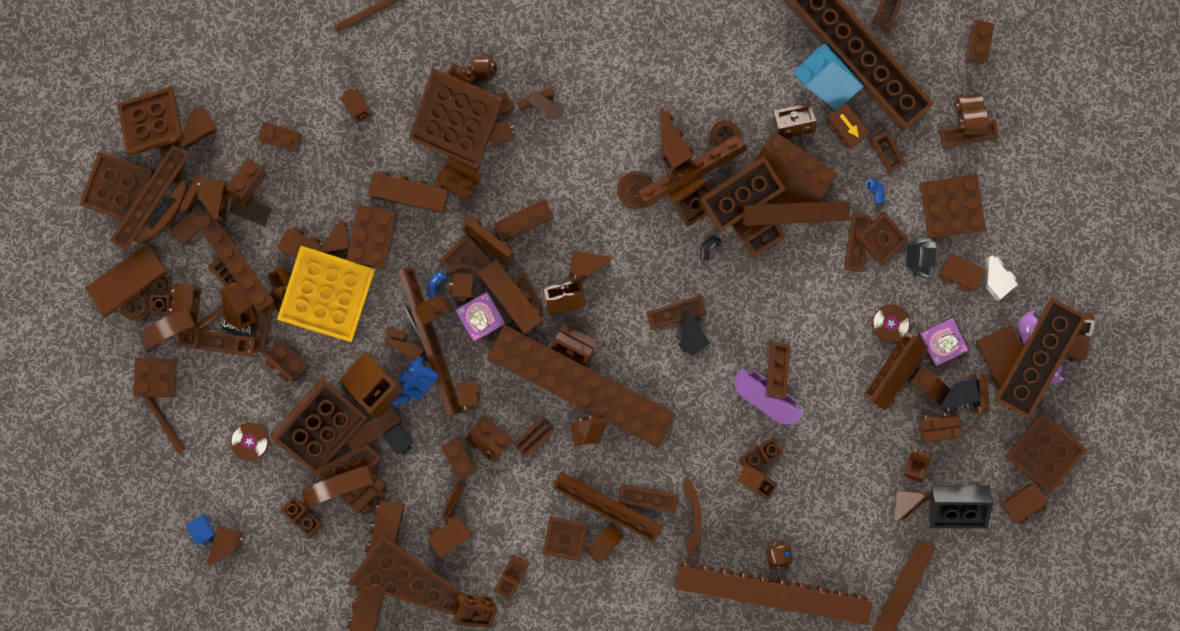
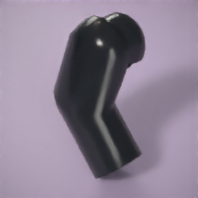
(707, 246)

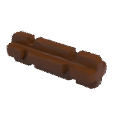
(453, 499)

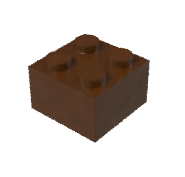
(154, 377)

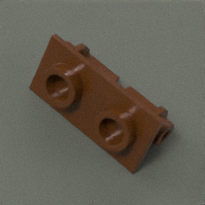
(982, 386)

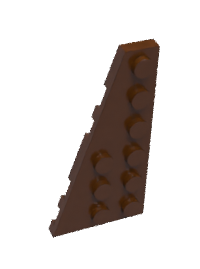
(401, 576)

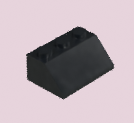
(960, 506)

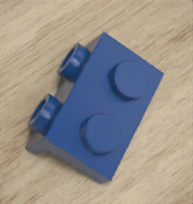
(417, 379)

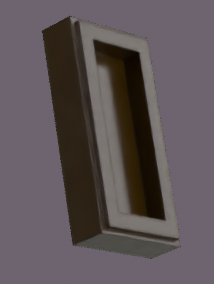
(251, 211)

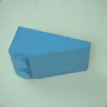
(828, 77)

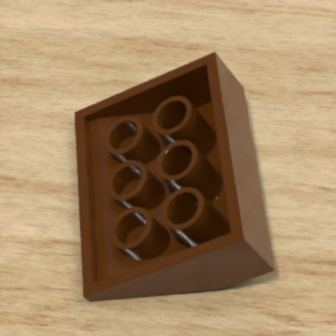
(798, 171)
(318, 425)

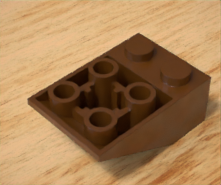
(673, 148)
(758, 237)
(371, 385)

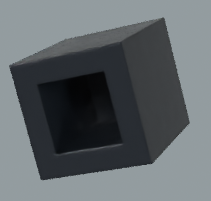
(399, 440)

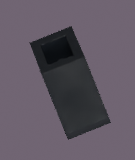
(959, 394)

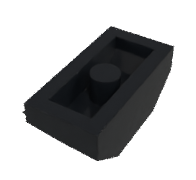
(921, 257)

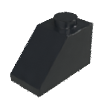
(691, 335)

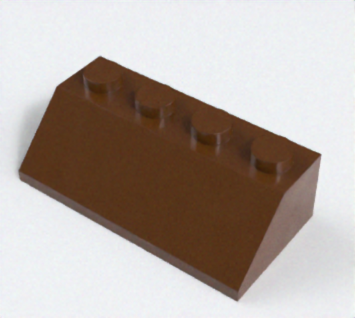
(895, 371)

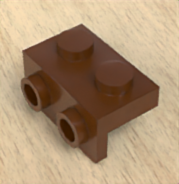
(488, 439)

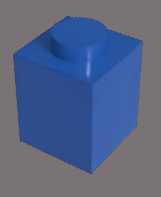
(201, 530)

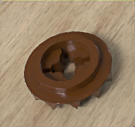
(718, 129)
(138, 314)

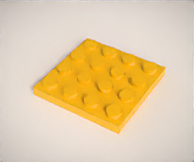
(325, 294)

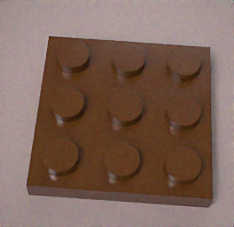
(150, 121)
(114, 186)
(952, 206)
(1045, 453)

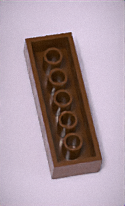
(1040, 357)

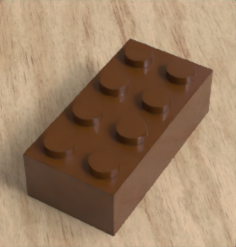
(749, 186)

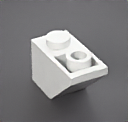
(997, 279)

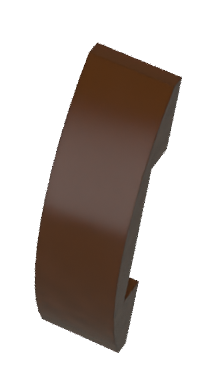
(168, 218)
(165, 329)
(217, 342)
(337, 486)
(691, 541)

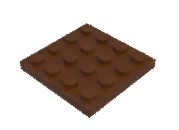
(455, 118)

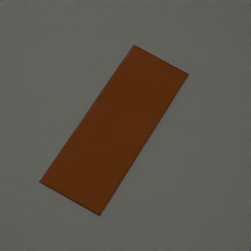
(545, 105)

